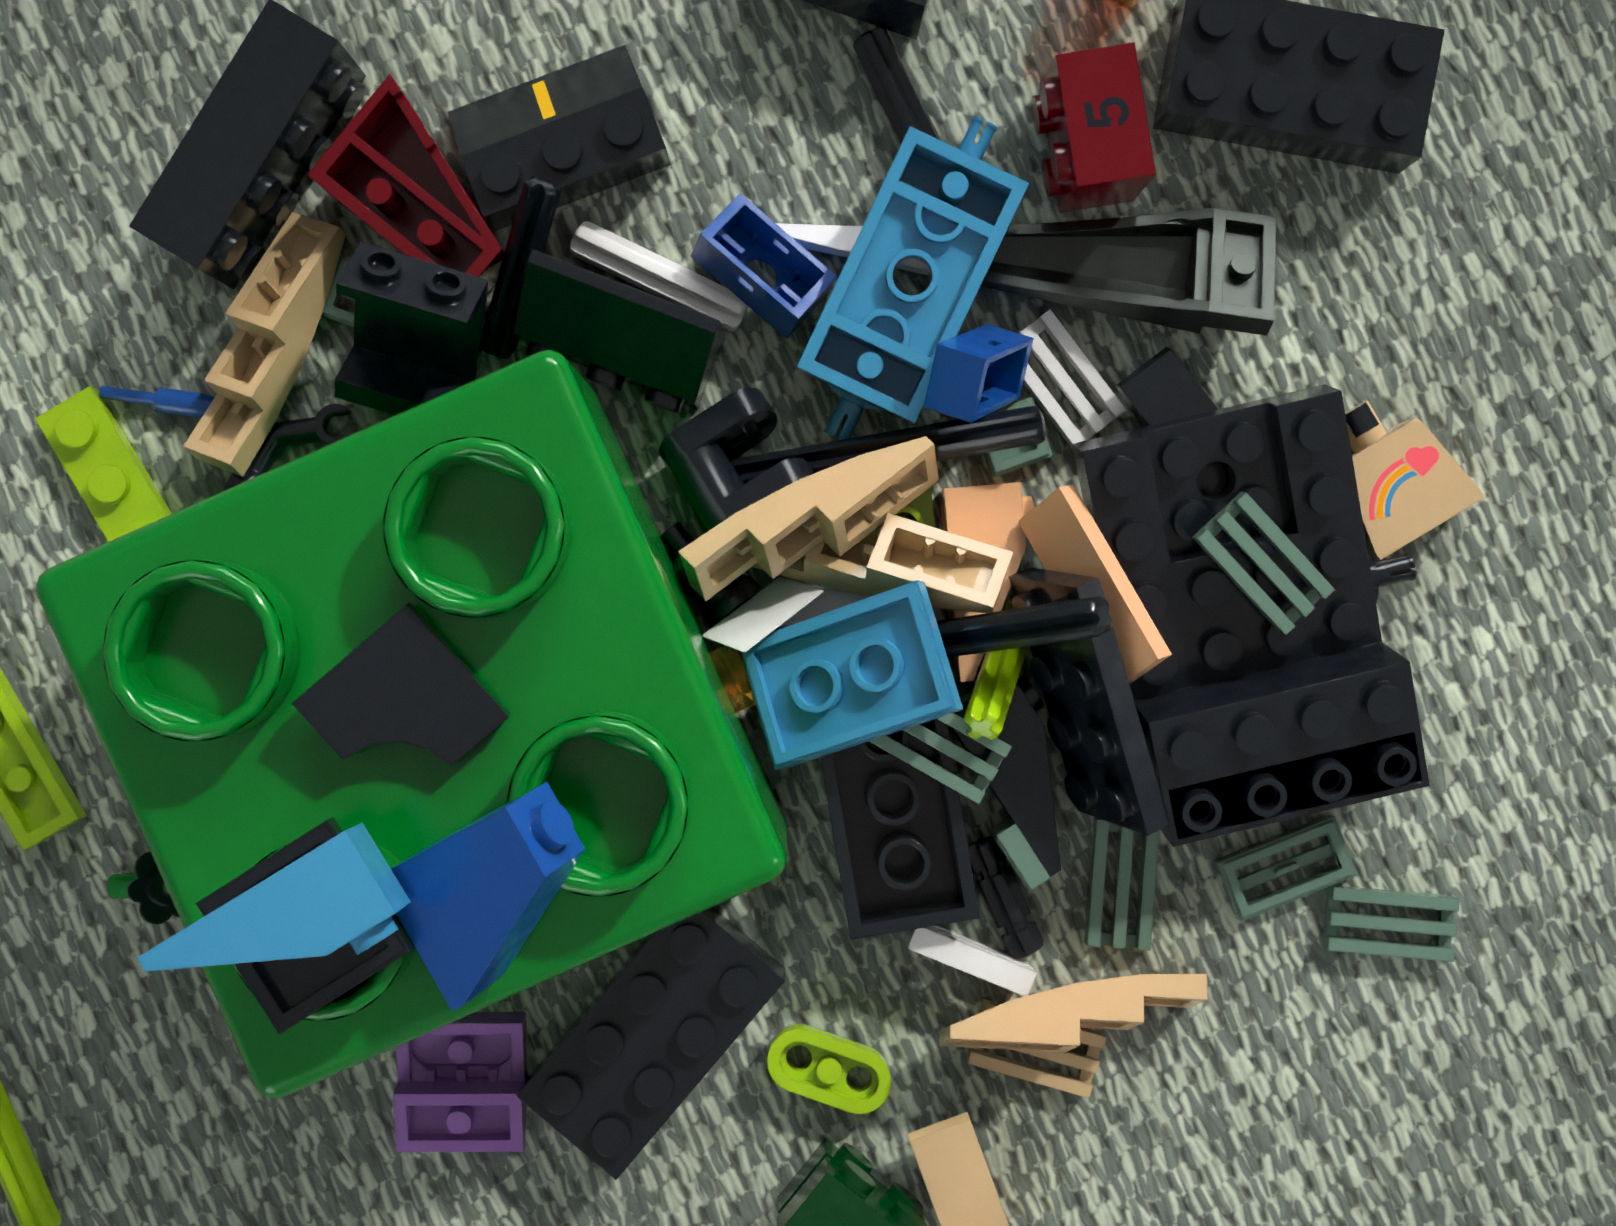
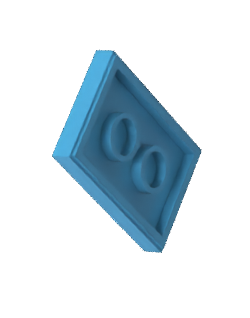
(851, 676)

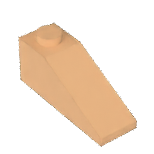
(991, 517)

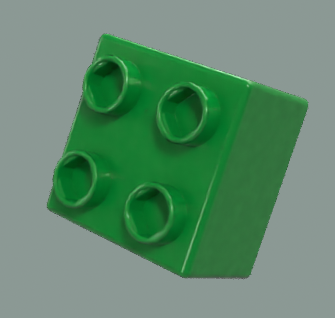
(546, 577)

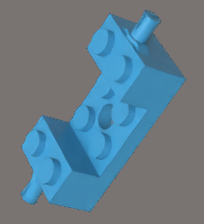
(932, 207)

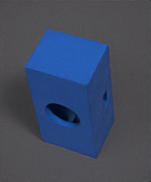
(747, 234)
(978, 372)

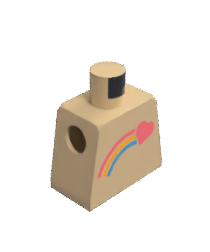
(1403, 480)

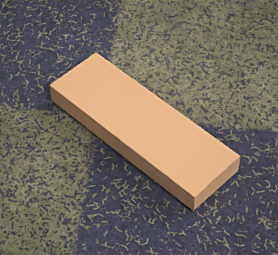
(1073, 544)

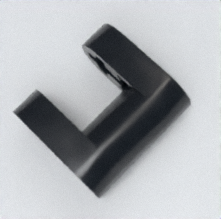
(702, 453)

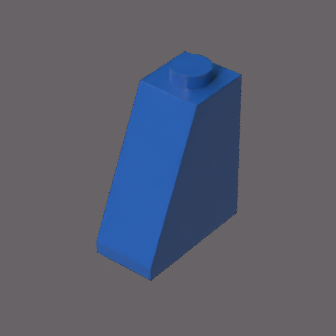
(486, 890)

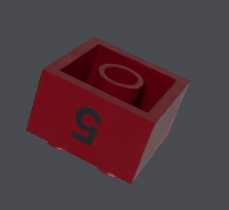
(1094, 128)

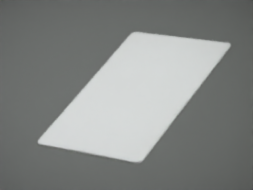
(762, 614)

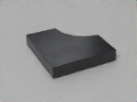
(402, 689)

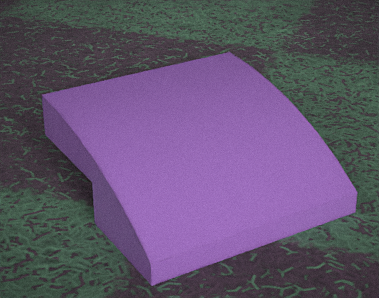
(463, 1086)

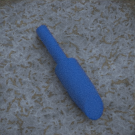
(165, 400)

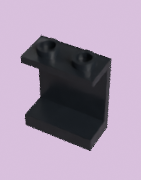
(412, 329)

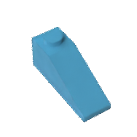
(301, 911)

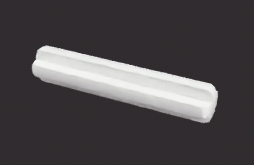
(657, 274)

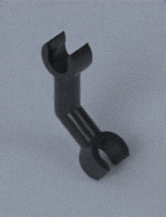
(290, 434)

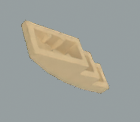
(275, 327)
(828, 506)
(955, 568)
(1054, 1017)
(957, 1174)

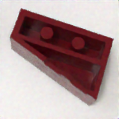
(405, 189)

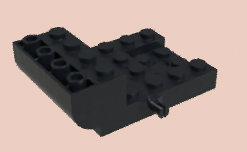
(1240, 715)

